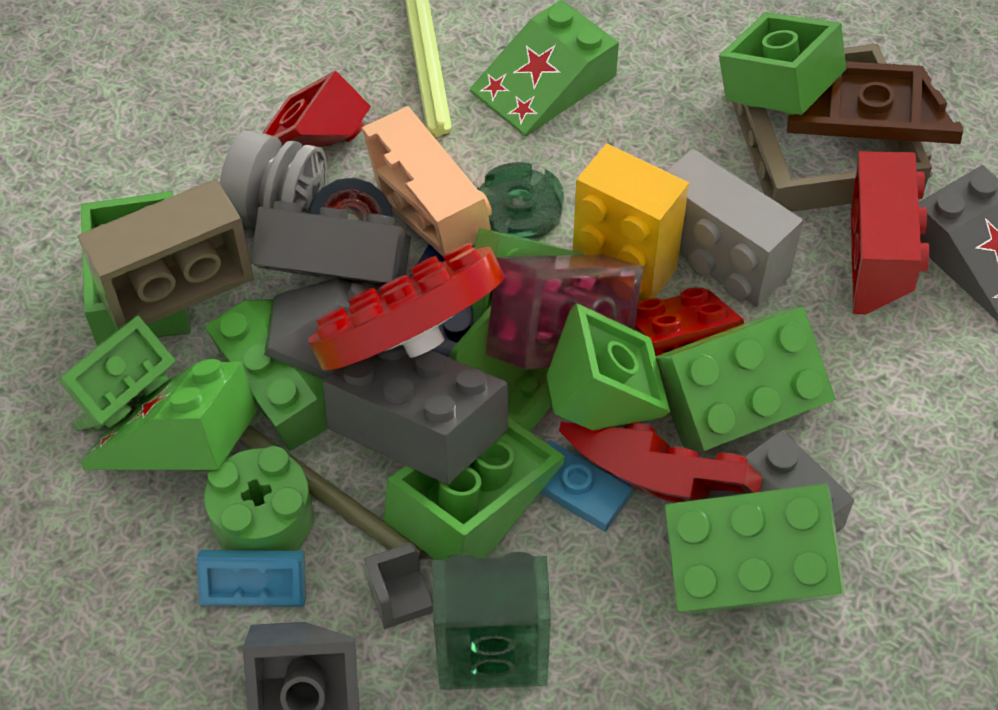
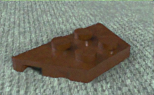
(880, 104)

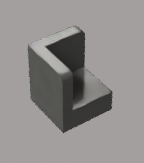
(398, 585)

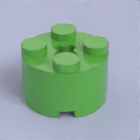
(259, 501)

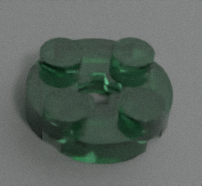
(519, 180)

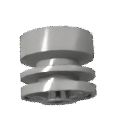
(265, 171)

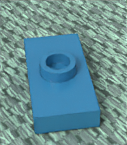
(587, 490)
(251, 578)

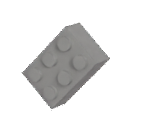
(735, 230)

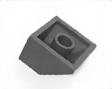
(295, 317)
(300, 668)

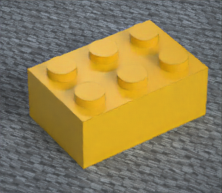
(631, 215)

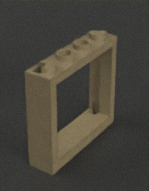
(817, 190)

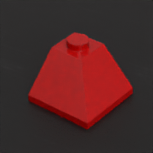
(320, 113)

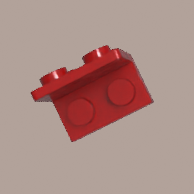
(684, 319)

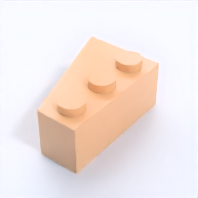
(425, 182)

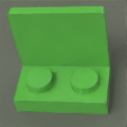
(116, 372)

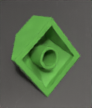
(604, 373)

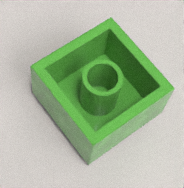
(783, 62)

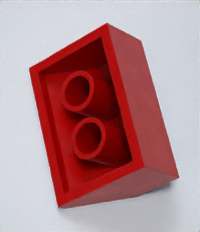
(886, 229)

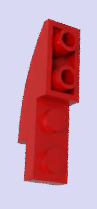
(657, 469)

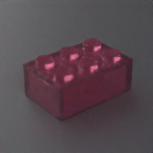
(538, 295)

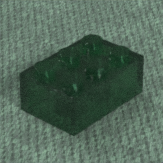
(491, 621)

